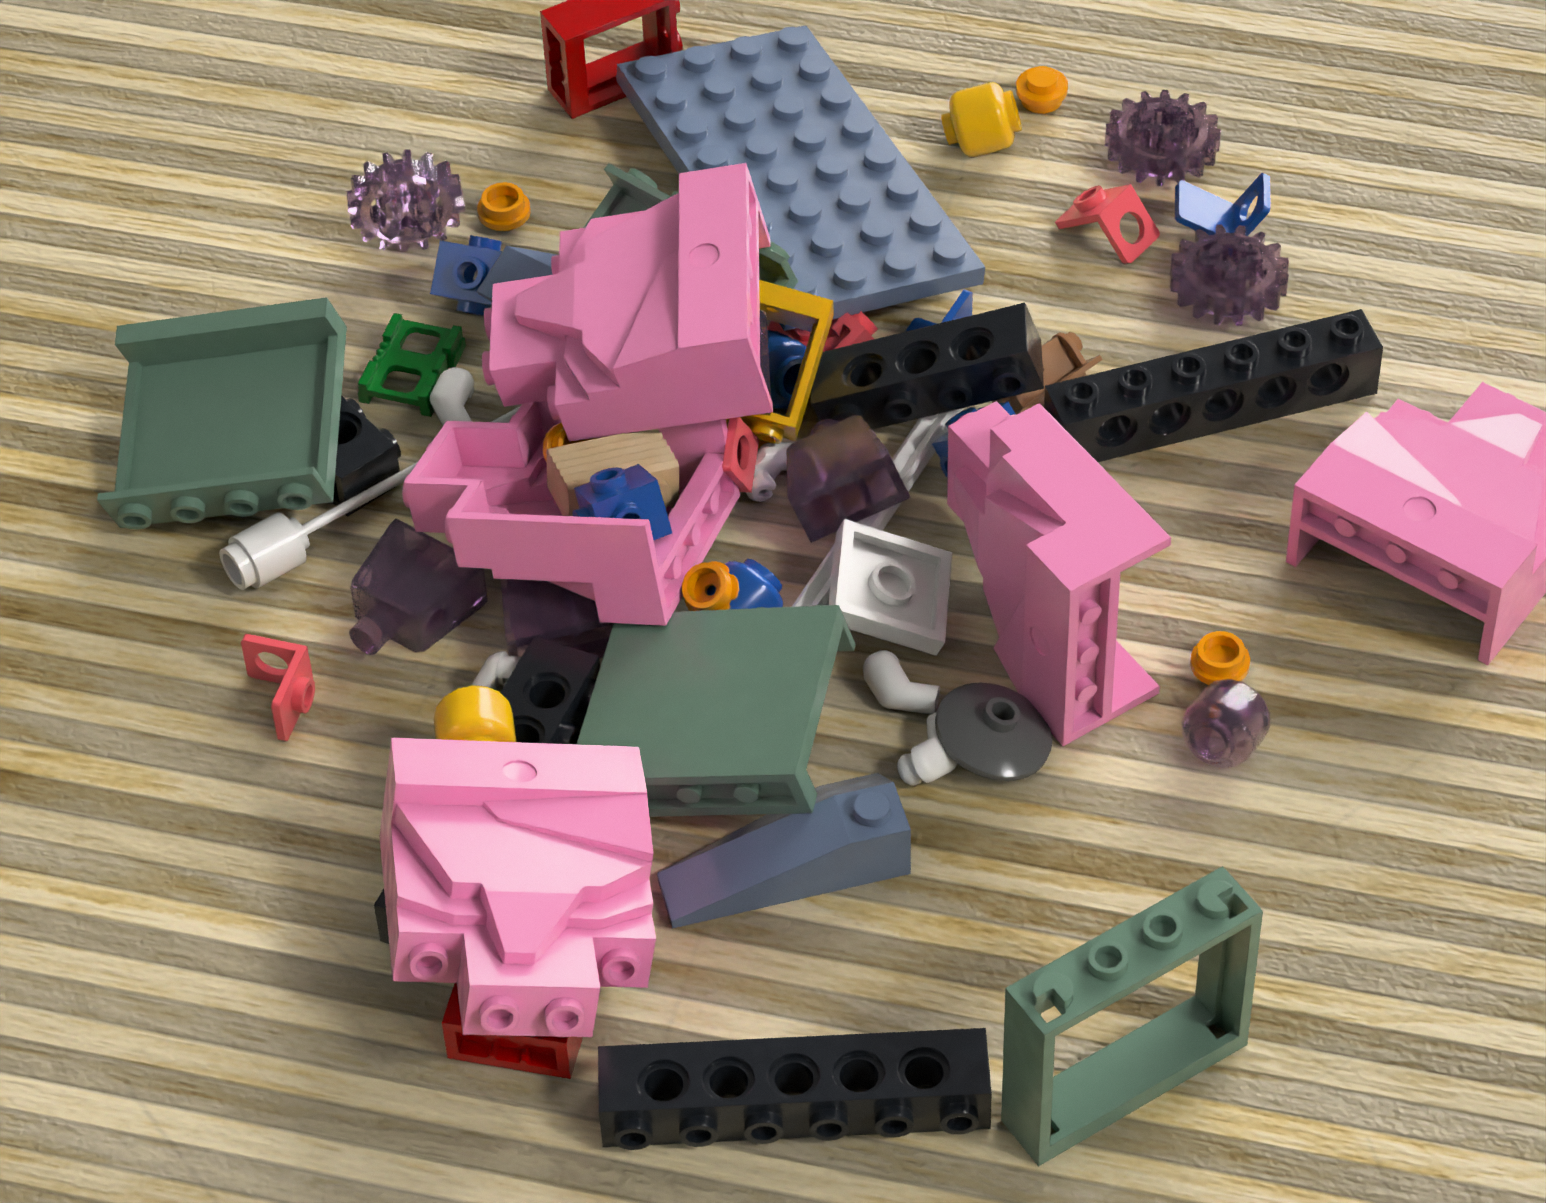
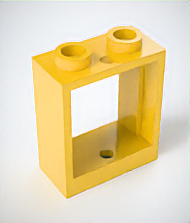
(802, 312)

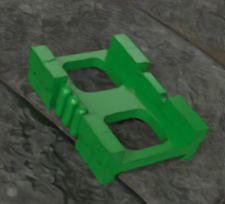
(392, 358)

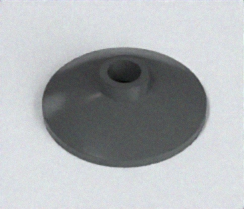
(993, 731)

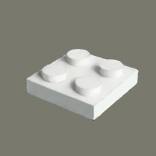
(891, 586)

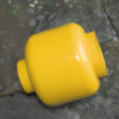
(982, 119)
(474, 715)

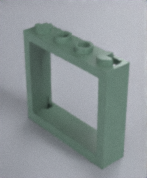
(1202, 919)

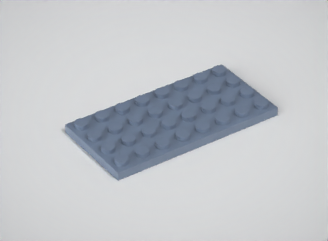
(818, 161)

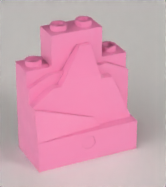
(641, 316)
(494, 505)
(1439, 505)
(1051, 556)
(518, 878)

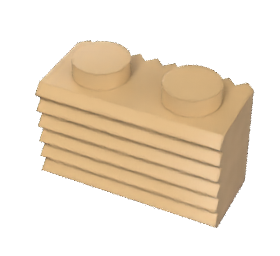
(576, 462)

